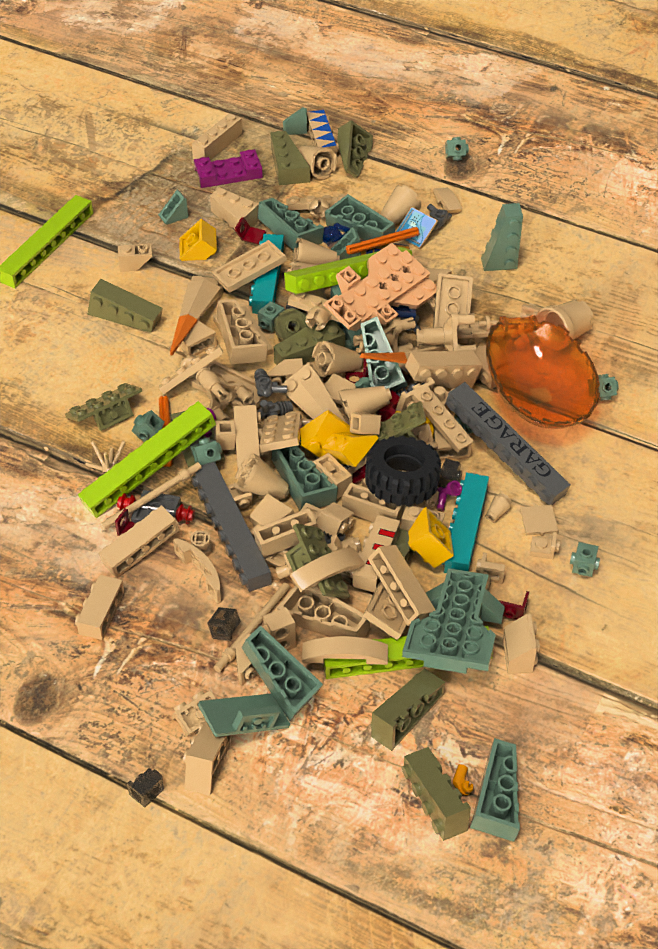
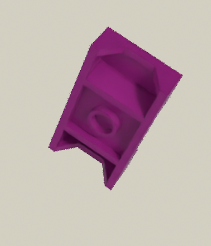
(228, 170)

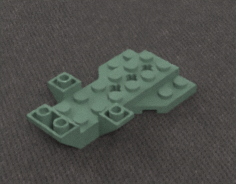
(454, 633)

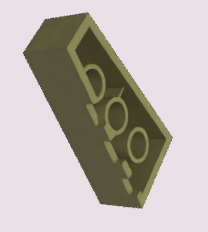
(288, 161)
(123, 307)
(303, 342)
(406, 708)
(435, 790)

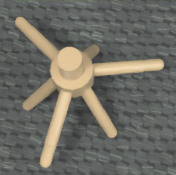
(107, 464)

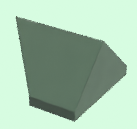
(296, 122)
(174, 209)
(349, 238)

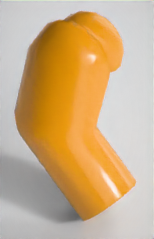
(460, 782)

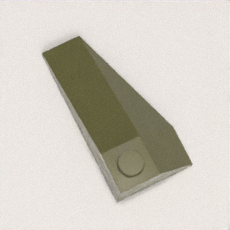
(354, 146)

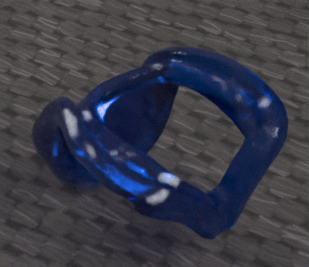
(332, 234)

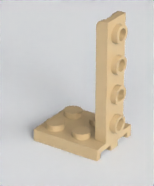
(437, 414)

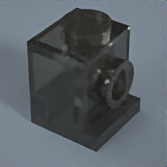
(449, 472)
(223, 623)
(146, 787)

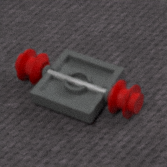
(169, 502)

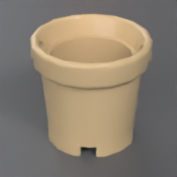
(572, 315)

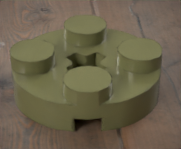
(282, 321)

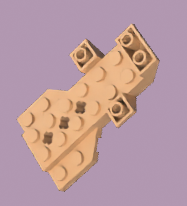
(392, 280)

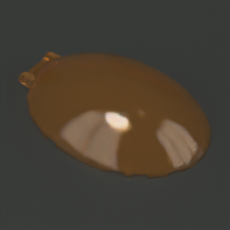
(542, 372)

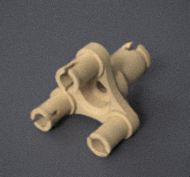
(392, 332)
(448, 334)
(221, 392)

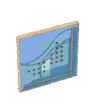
(420, 220)

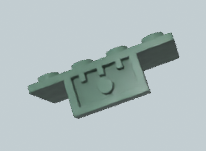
(243, 714)

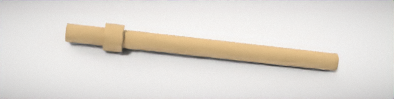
(183, 476)
(230, 652)

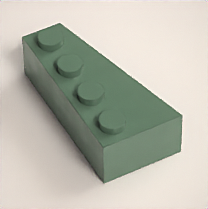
(381, 372)
(281, 672)

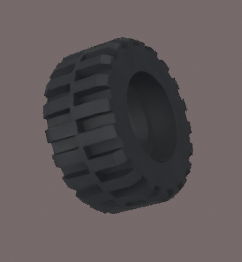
(399, 486)

